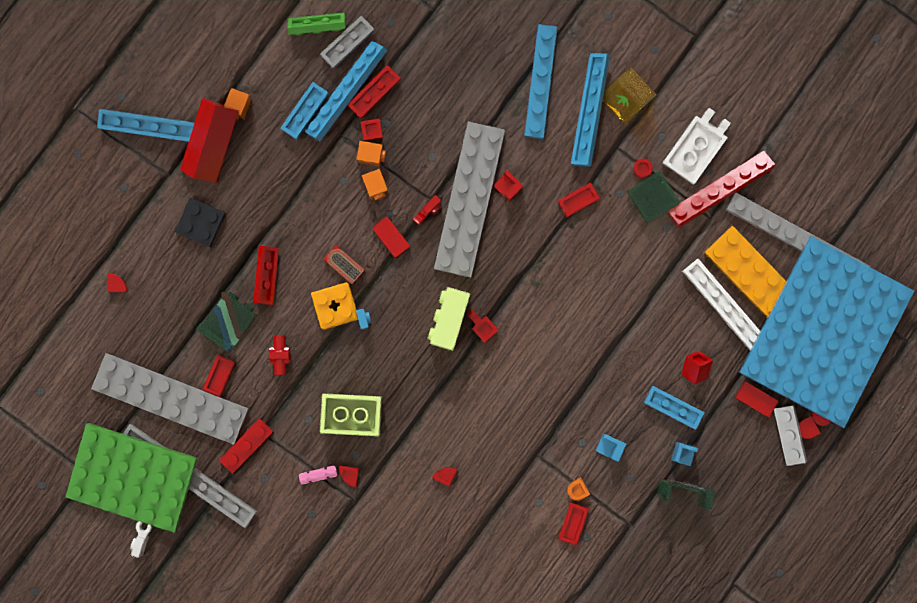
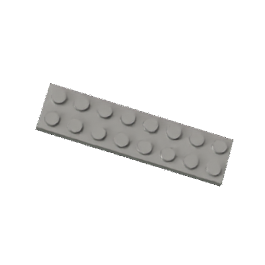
(469, 199)
(170, 398)

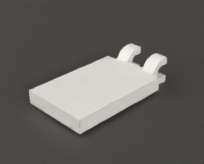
(696, 147)

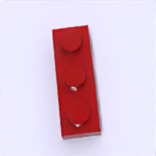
(374, 92)
(265, 275)
(246, 445)

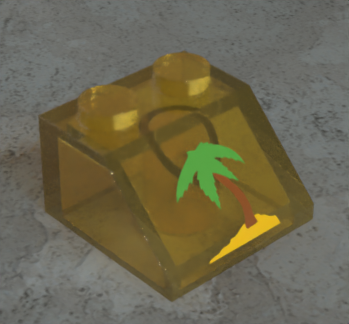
(628, 95)

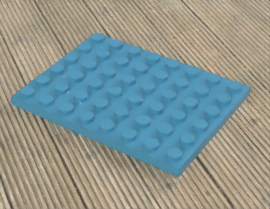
(826, 331)

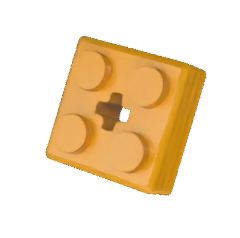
(345, 312)

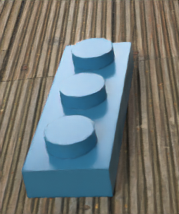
(304, 110)
(673, 407)

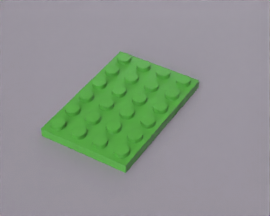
(131, 477)

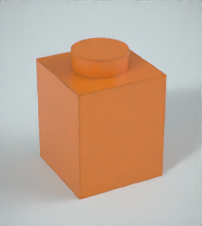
(238, 101)
(370, 153)
(375, 184)

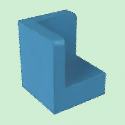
(610, 447)
(683, 453)

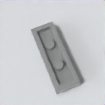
(347, 42)
(790, 435)

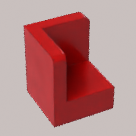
(508, 186)
(697, 367)

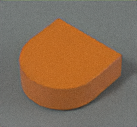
(577, 489)

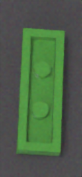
(316, 23)

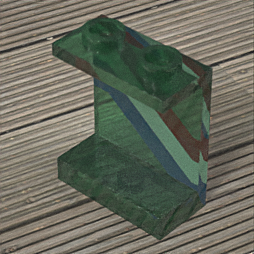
(227, 321)
(705, 498)

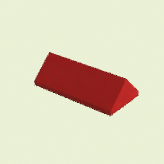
(209, 141)

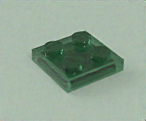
(653, 197)

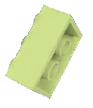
(448, 318)
(351, 414)

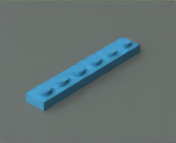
(540, 81)
(346, 91)
(590, 109)
(144, 125)

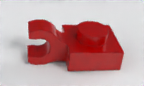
(483, 327)

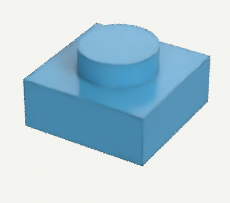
(364, 318)

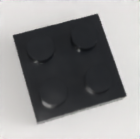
(200, 222)

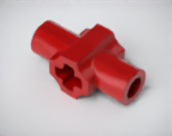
(279, 355)

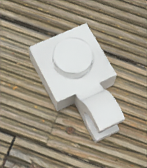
(139, 544)

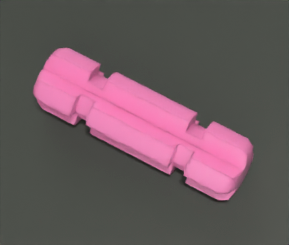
(317, 475)

